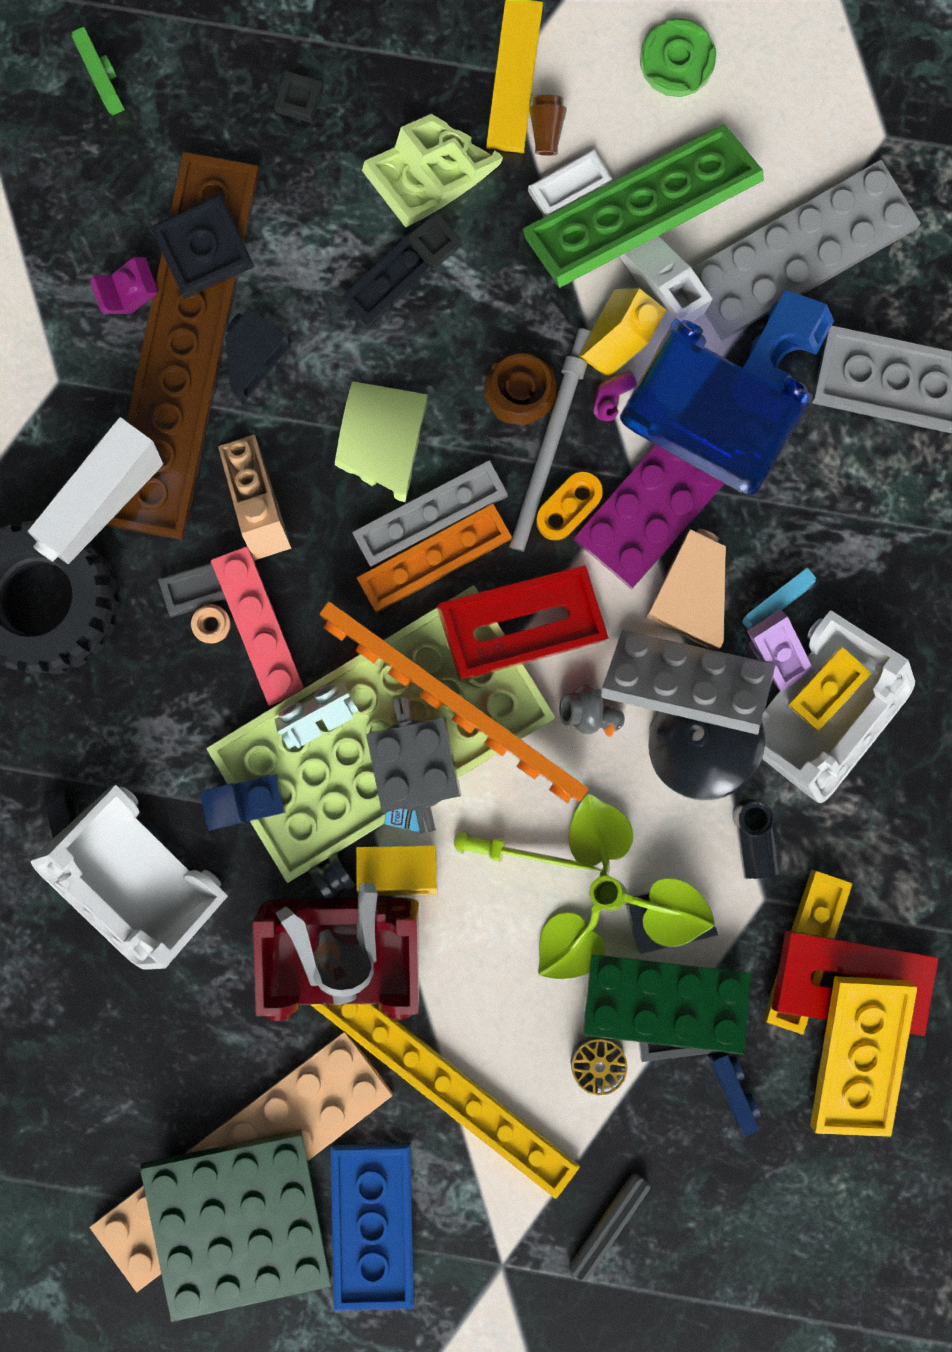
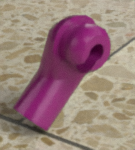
(608, 395)

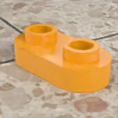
(568, 506)

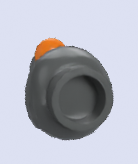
(586, 711)

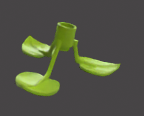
(672, 916)

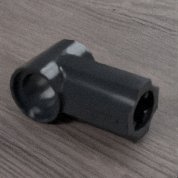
(756, 843)

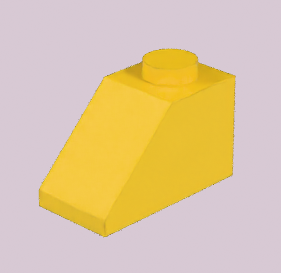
(622, 330)

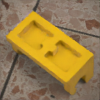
(398, 869)

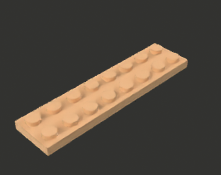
(319, 1096)

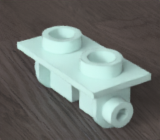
(326, 705)

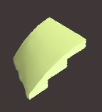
(428, 168)
(381, 435)

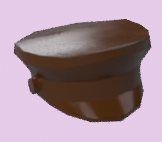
(520, 388)

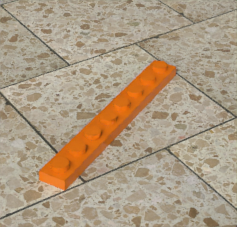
(466, 714)

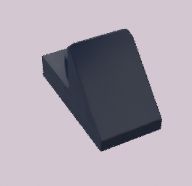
(242, 802)

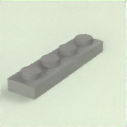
(430, 514)

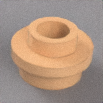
(201, 616)

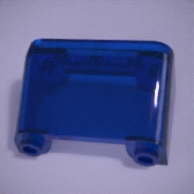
(713, 410)

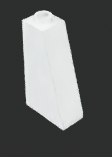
(96, 492)

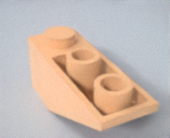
(254, 498)

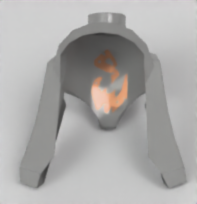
(331, 953)

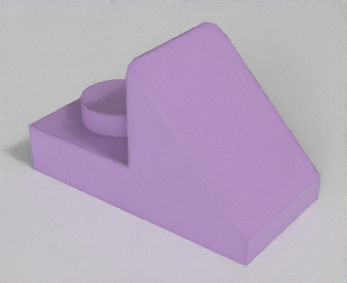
(778, 644)

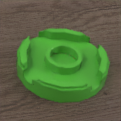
(678, 57)

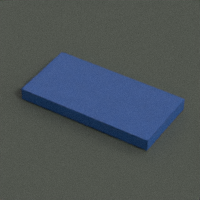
(372, 1226)

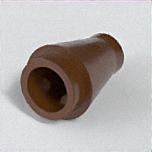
(547, 123)

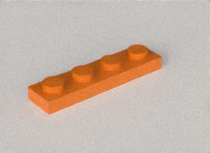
(434, 558)

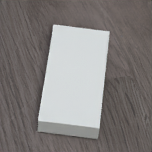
(569, 183)

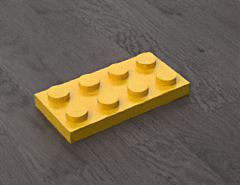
(863, 1056)

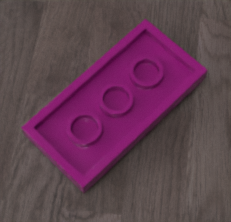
(646, 514)

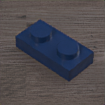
(742, 1106)

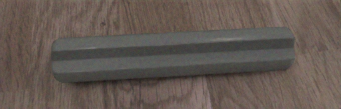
(609, 1227)

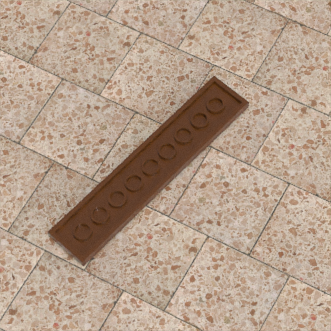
(183, 358)

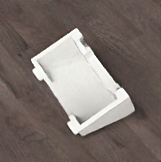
(824, 757)
(128, 881)

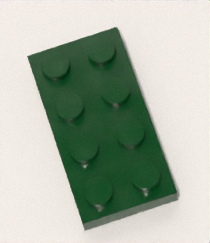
(667, 1004)

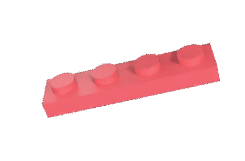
(258, 625)

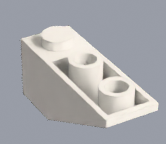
(668, 280)

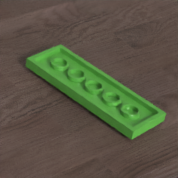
(643, 205)

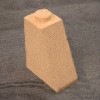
(694, 591)

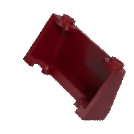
(280, 976)

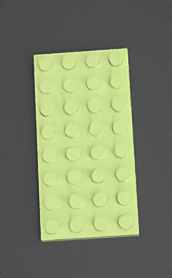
(331, 779)

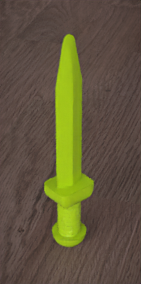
(496, 849)

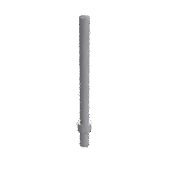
(573, 370)

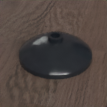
(706, 767)

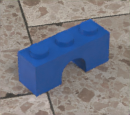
(792, 325)

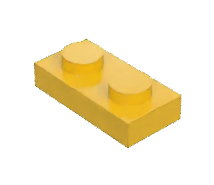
(829, 689)

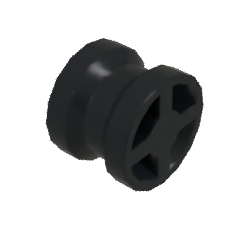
(332, 877)

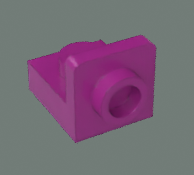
(126, 288)

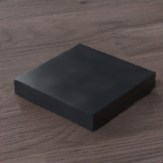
(202, 246)

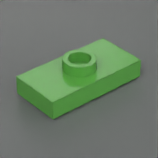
(99, 70)

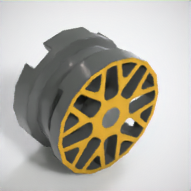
(598, 1065)

